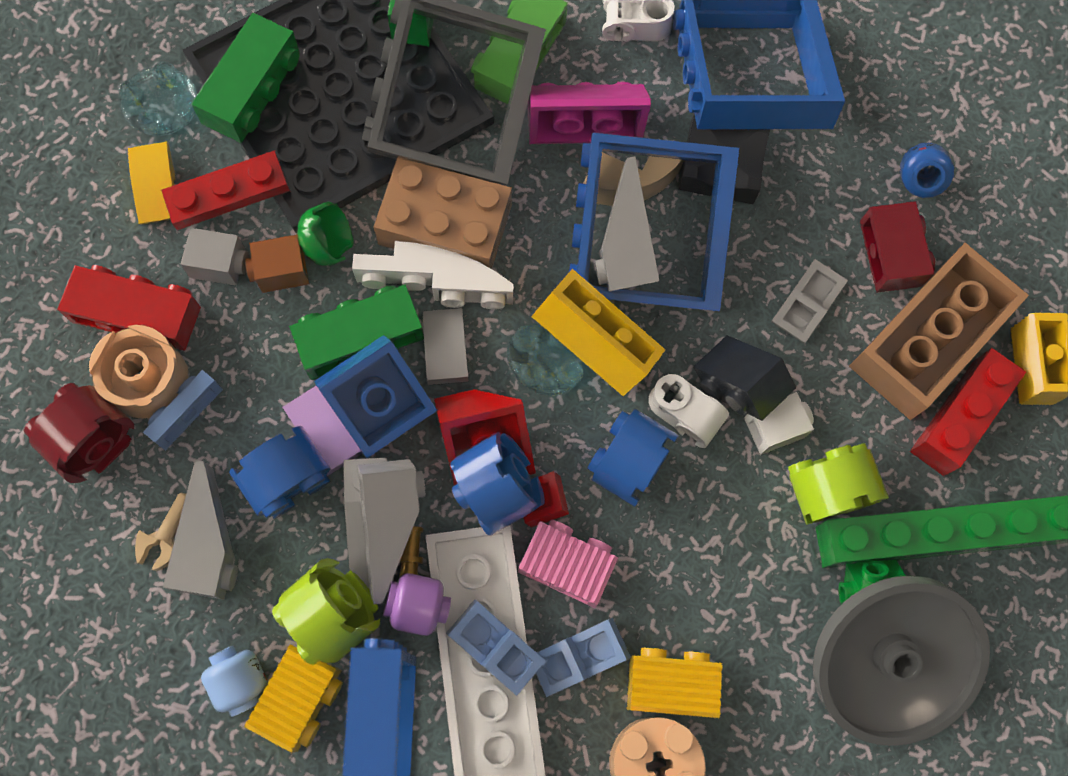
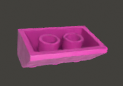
(576, 111)

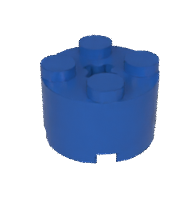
(632, 455)
(279, 472)
(496, 483)

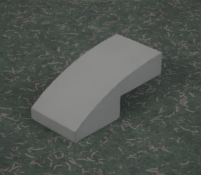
(809, 301)
(445, 346)

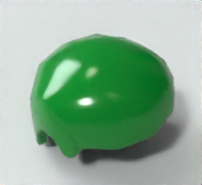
(325, 234)

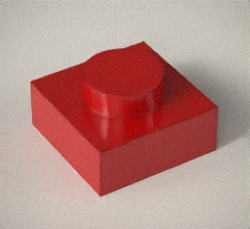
(555, 501)

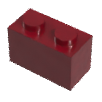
(897, 246)

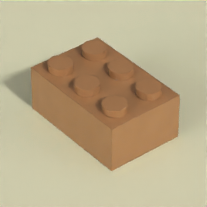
(443, 211)

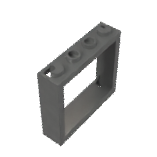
(477, 20)

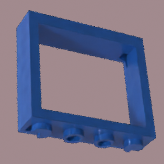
(810, 111)
(719, 219)
(380, 710)

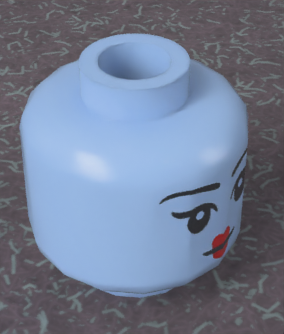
(234, 680)

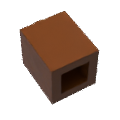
(277, 264)

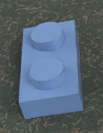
(192, 399)

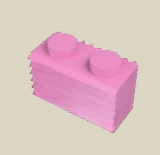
(568, 563)

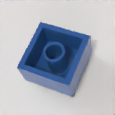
(375, 395)

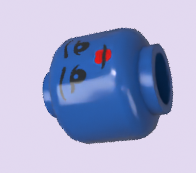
(932, 180)

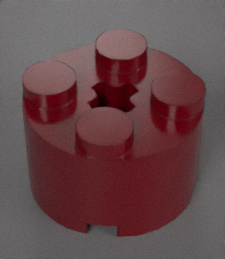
(79, 432)

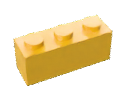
(598, 333)

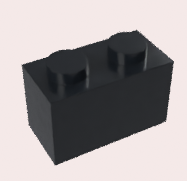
(744, 377)

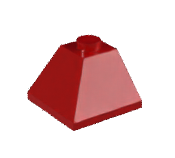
(475, 416)

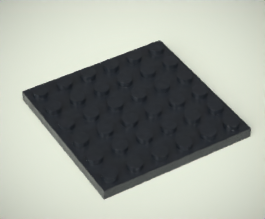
(328, 95)

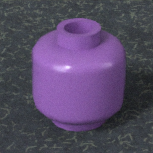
(416, 604)

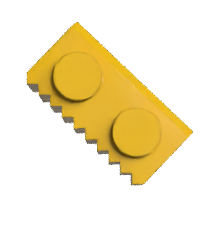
(1042, 351)
(674, 685)
(293, 701)

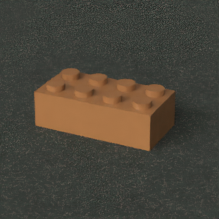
(938, 331)

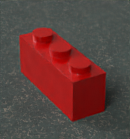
(113, 302)
(968, 412)

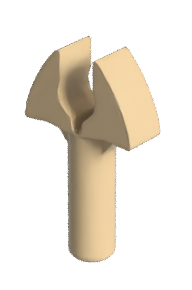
(164, 535)

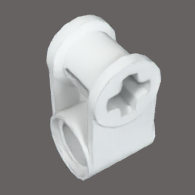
(637, 20)
(690, 409)

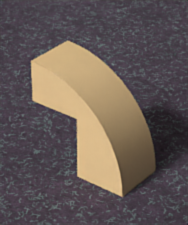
(654, 177)

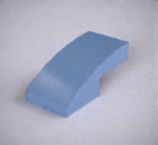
(495, 647)
(581, 657)

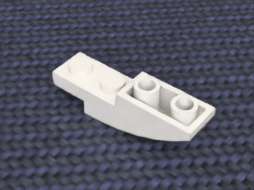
(451, 275)

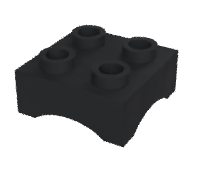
(752, 143)

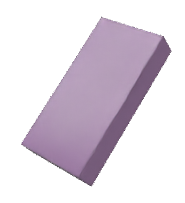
(323, 428)

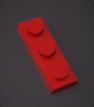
(225, 190)

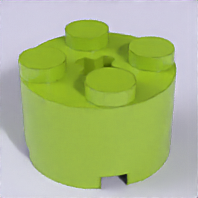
(838, 483)
(327, 612)

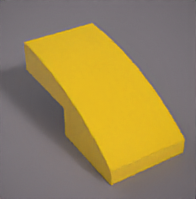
(150, 172)

